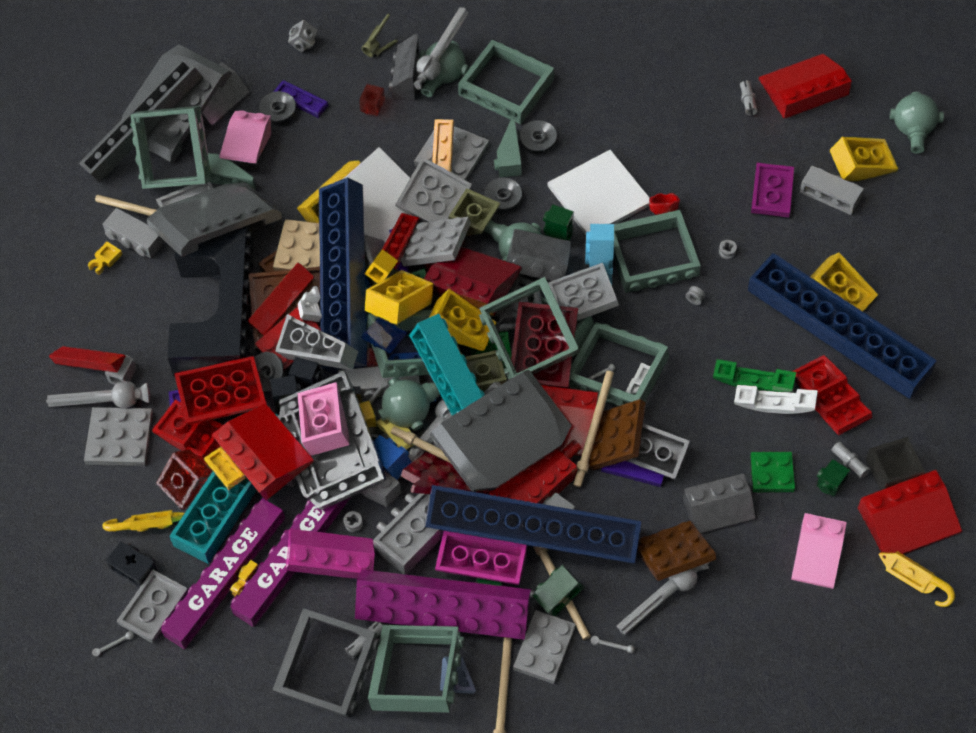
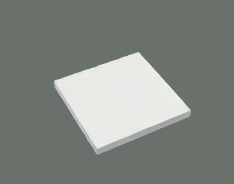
(382, 186)
(599, 192)

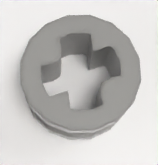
(731, 245)
(695, 295)
(349, 517)

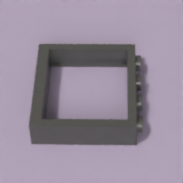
(294, 651)

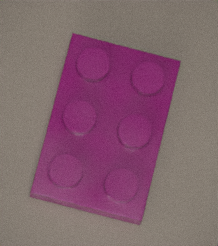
(772, 190)

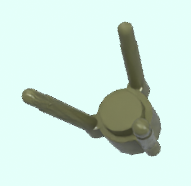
(372, 45)

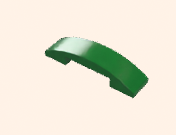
(765, 381)

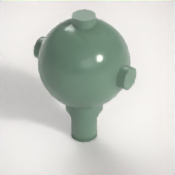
(452, 67)
(916, 117)
(503, 234)
(407, 402)

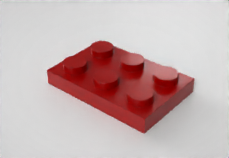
(270, 340)

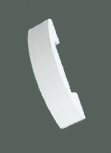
(775, 402)

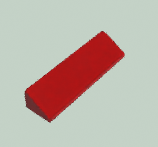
(400, 236)
(280, 299)
(88, 359)

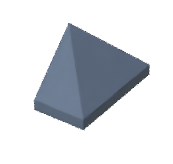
(464, 683)

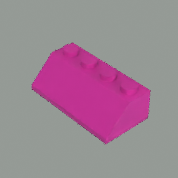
(328, 554)
(481, 557)

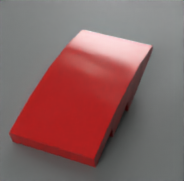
(836, 398)
(195, 436)

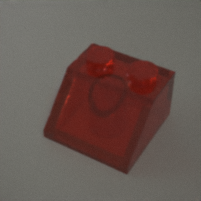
(183, 477)

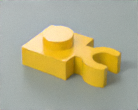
(106, 255)
(245, 573)

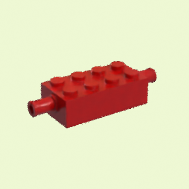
(543, 478)

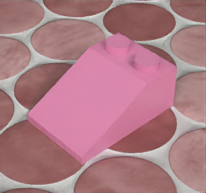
(246, 136)
(322, 419)
(818, 550)

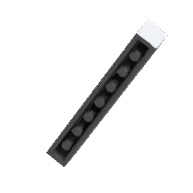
(119, 140)

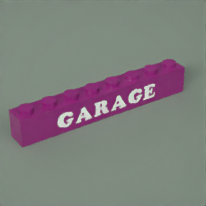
(222, 573)
(271, 574)

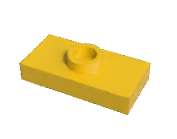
(224, 468)

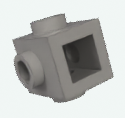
(302, 36)

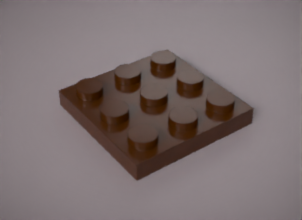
(618, 435)
(674, 550)

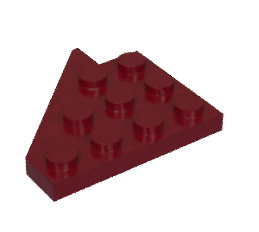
(432, 470)

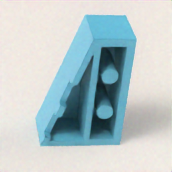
(600, 247)

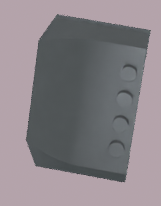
(172, 130)
(210, 215)
(502, 433)
(340, 471)

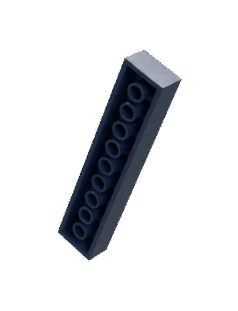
(343, 266)
(841, 325)
(532, 524)

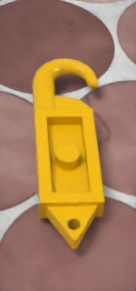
(144, 521)
(916, 575)

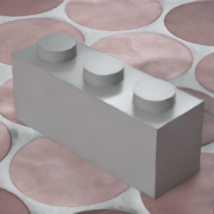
(831, 190)
(132, 233)

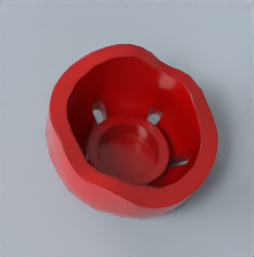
(664, 203)

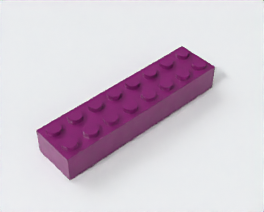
(442, 602)

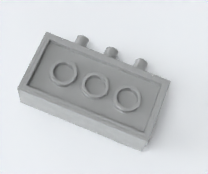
(405, 537)

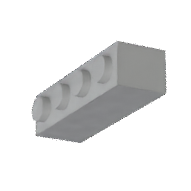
(370, 379)

